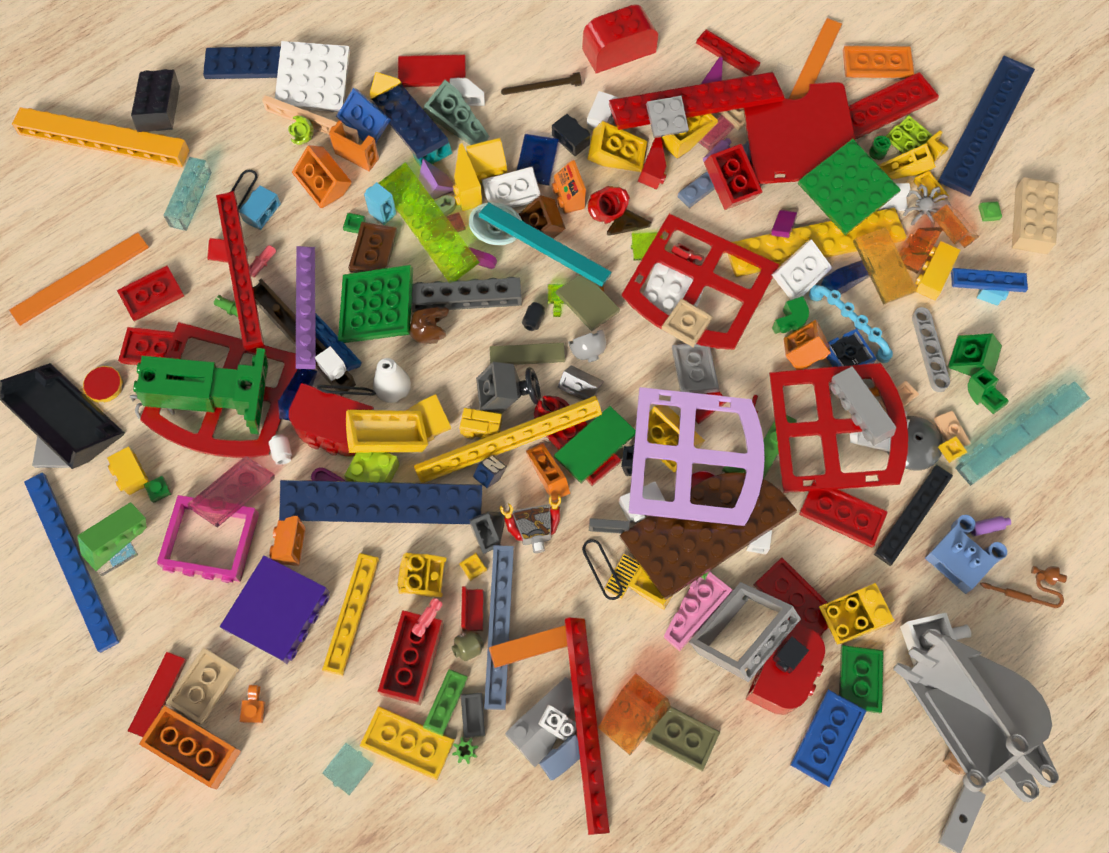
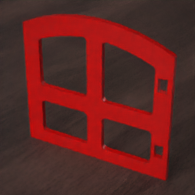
(702, 277)
(828, 427)
(203, 440)

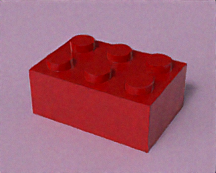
(732, 176)

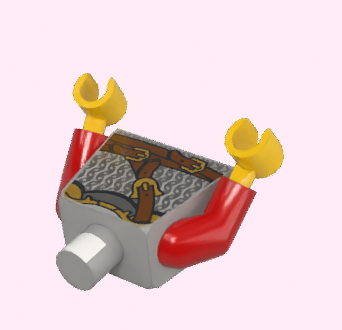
(533, 524)

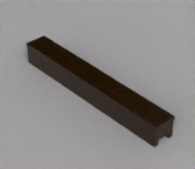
(286, 322)

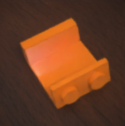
(363, 156)

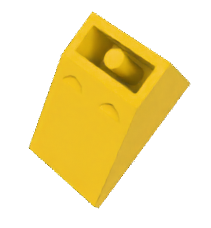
(857, 614)

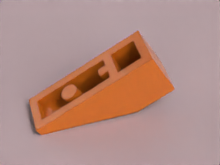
(548, 472)

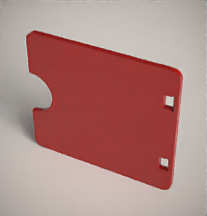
(798, 133)

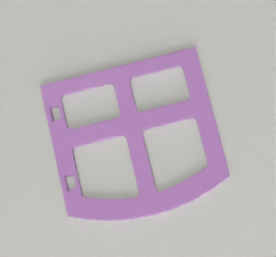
(686, 454)

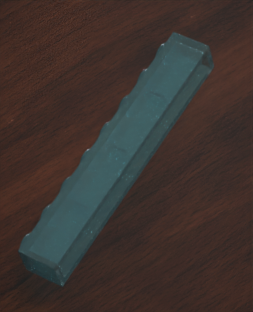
(1022, 433)

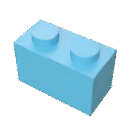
(380, 203)

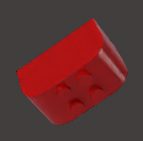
(619, 38)
(321, 419)
(783, 691)

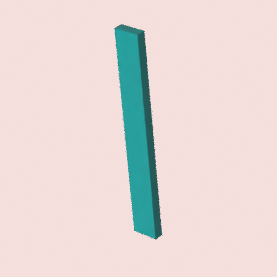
(545, 244)

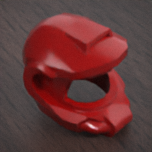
(604, 205)

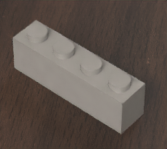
(862, 406)

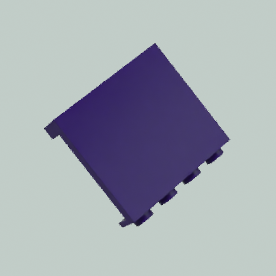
(275, 609)

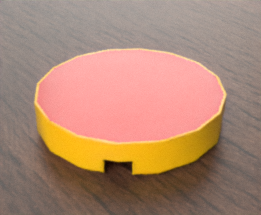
(102, 384)

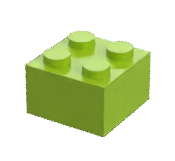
(372, 467)

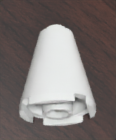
(391, 381)

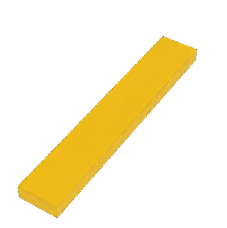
(350, 614)

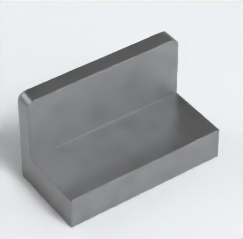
(579, 383)

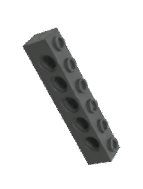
(473, 300)

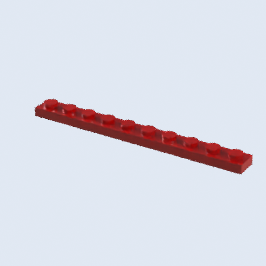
(239, 271)
(586, 727)

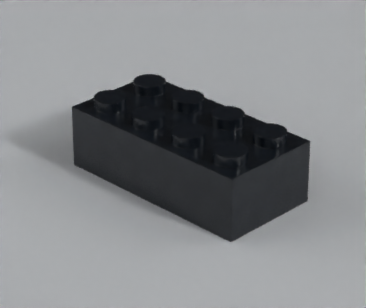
(155, 100)

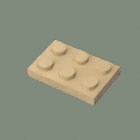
(202, 686)

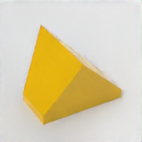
(382, 84)

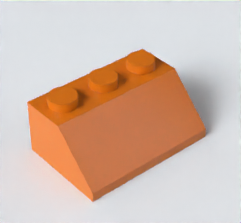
(321, 176)

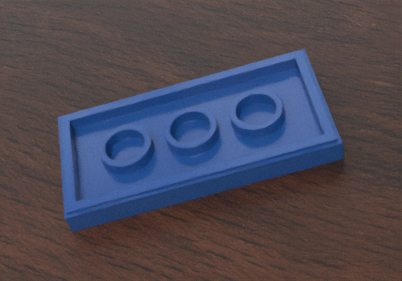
(828, 738)

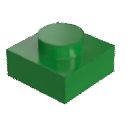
(157, 489)

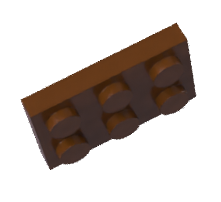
(372, 247)

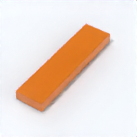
(528, 646)

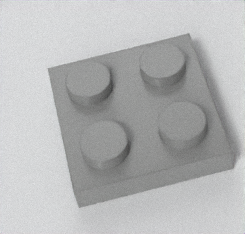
(667, 116)

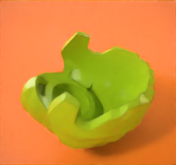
(301, 130)

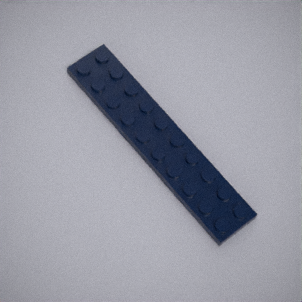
(986, 126)
(379, 502)

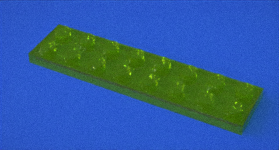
(429, 223)

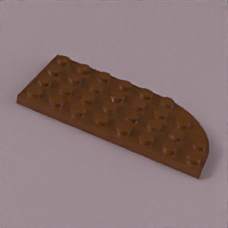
(683, 550)

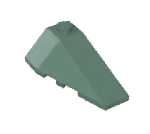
(452, 113)

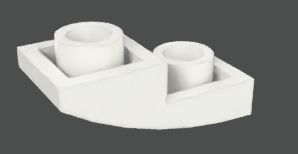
(557, 723)

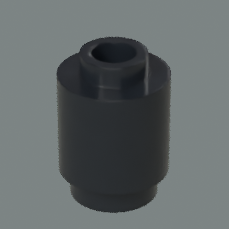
(533, 316)

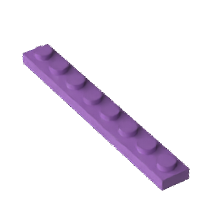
(305, 308)

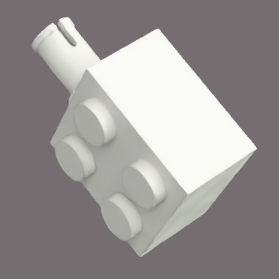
(914, 631)

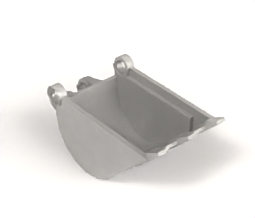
(984, 715)

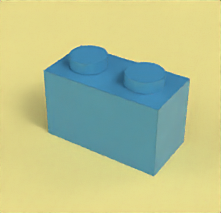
(259, 207)

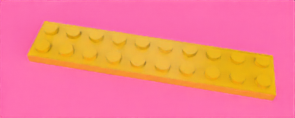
(825, 236)

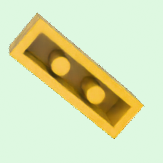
(937, 270)

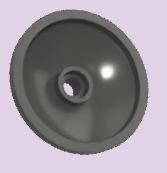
(925, 452)

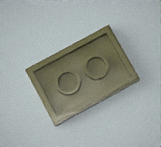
(587, 301)
(684, 738)

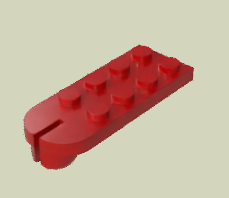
(563, 436)

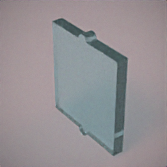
(347, 769)

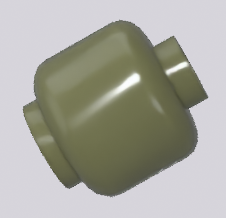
(467, 645)

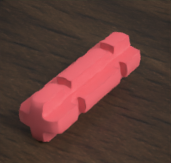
(427, 617)

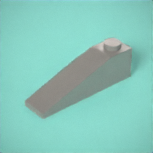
(528, 735)

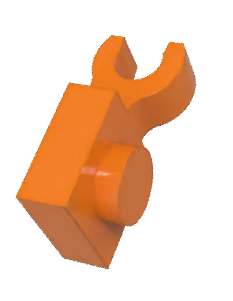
(252, 709)

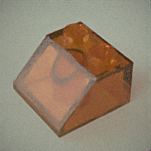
(919, 247)

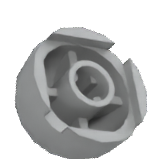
(588, 346)

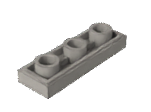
(957, 832)

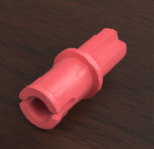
(261, 260)

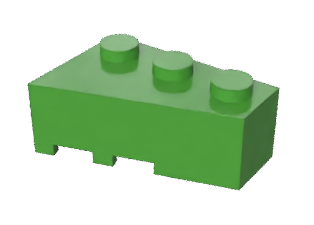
(111, 535)

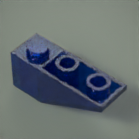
(304, 376)

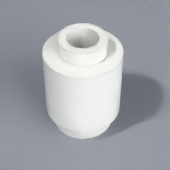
(280, 449)

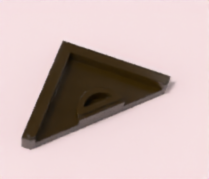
(628, 222)

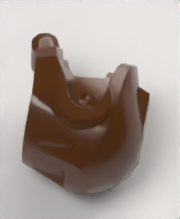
(424, 327)

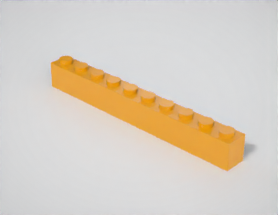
(101, 136)

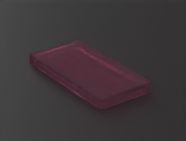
(231, 491)

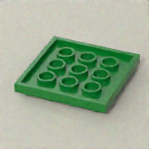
(849, 186)
(376, 304)

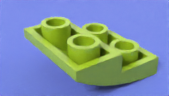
(908, 135)

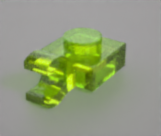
(554, 299)

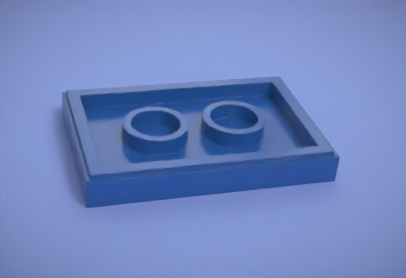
(363, 116)

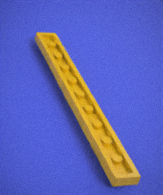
(508, 439)

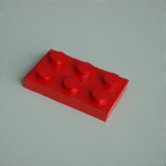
(150, 293)
(145, 342)

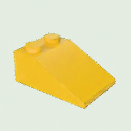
(683, 142)
(616, 148)
(466, 187)

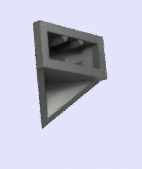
(489, 531)

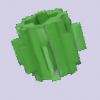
(459, 752)

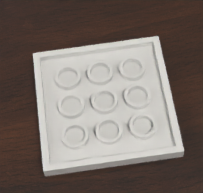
(312, 75)

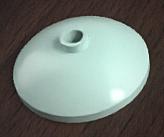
(486, 231)

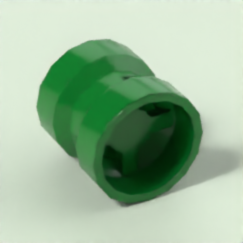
(879, 147)

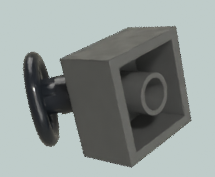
(501, 387)

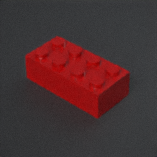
(410, 660)

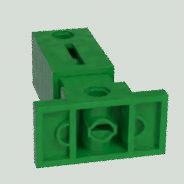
(203, 387)

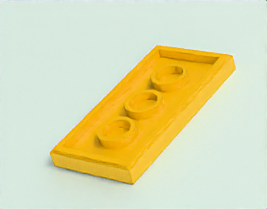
(407, 743)

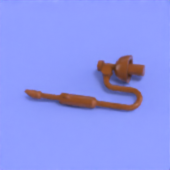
(1050, 575)

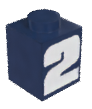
(489, 471)

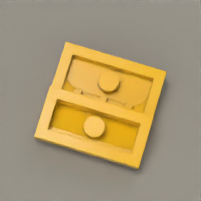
(433, 416)

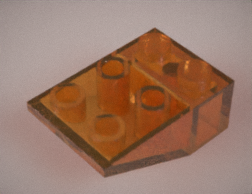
(634, 714)

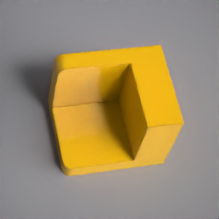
(936, 147)

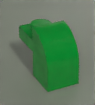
(796, 315)
(983, 391)

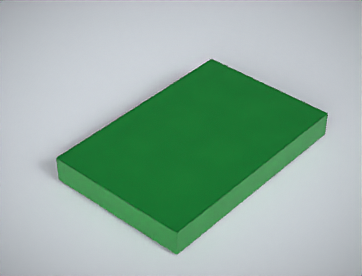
(862, 677)

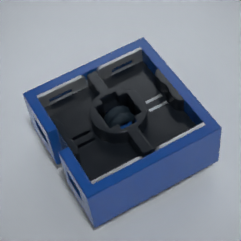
(850, 350)

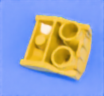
(421, 574)

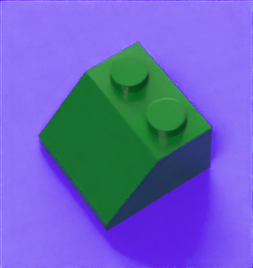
(974, 353)

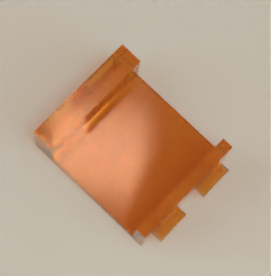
(955, 226)

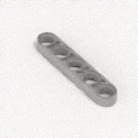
(929, 357)

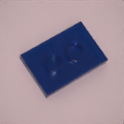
(540, 154)

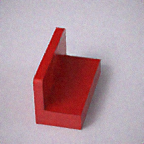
(472, 609)

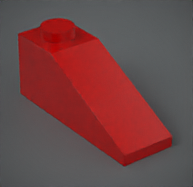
(654, 166)

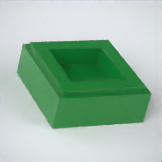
(353, 222)

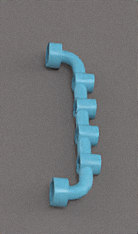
(884, 353)

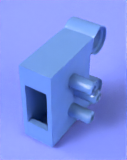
(962, 558)

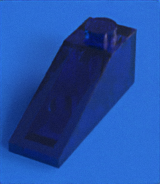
(846, 277)

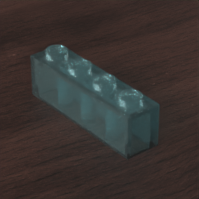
(187, 193)

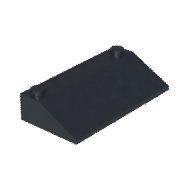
(59, 414)

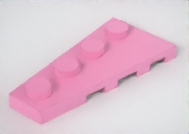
(696, 608)

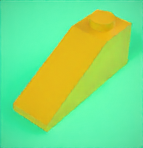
(909, 164)

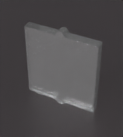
(786, 77)

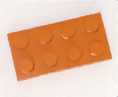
(878, 61)

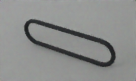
(249, 188)
(319, 387)
(610, 566)

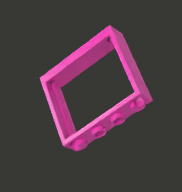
(209, 573)

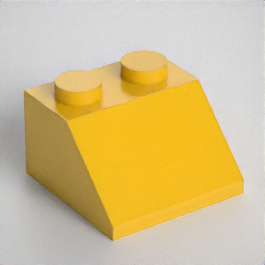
(487, 159)

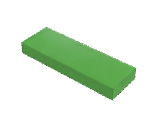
(445, 702)

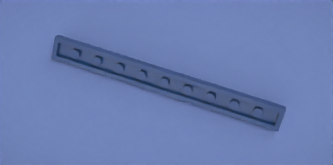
(71, 563)

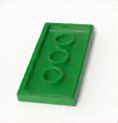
(595, 444)

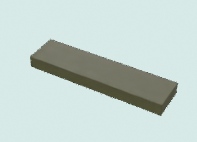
(528, 353)

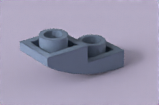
(561, 759)

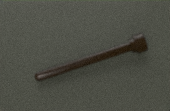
(574, 79)

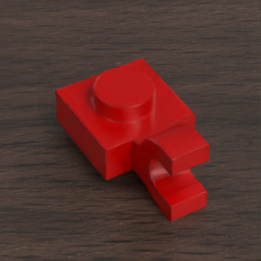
(686, 253)

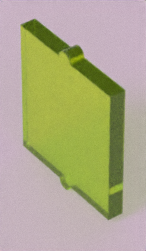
(641, 243)

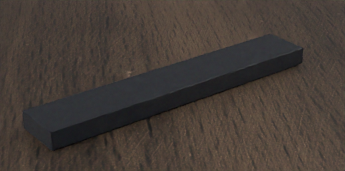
(913, 515)

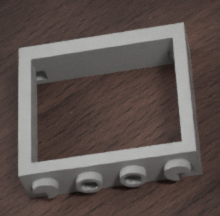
(763, 645)

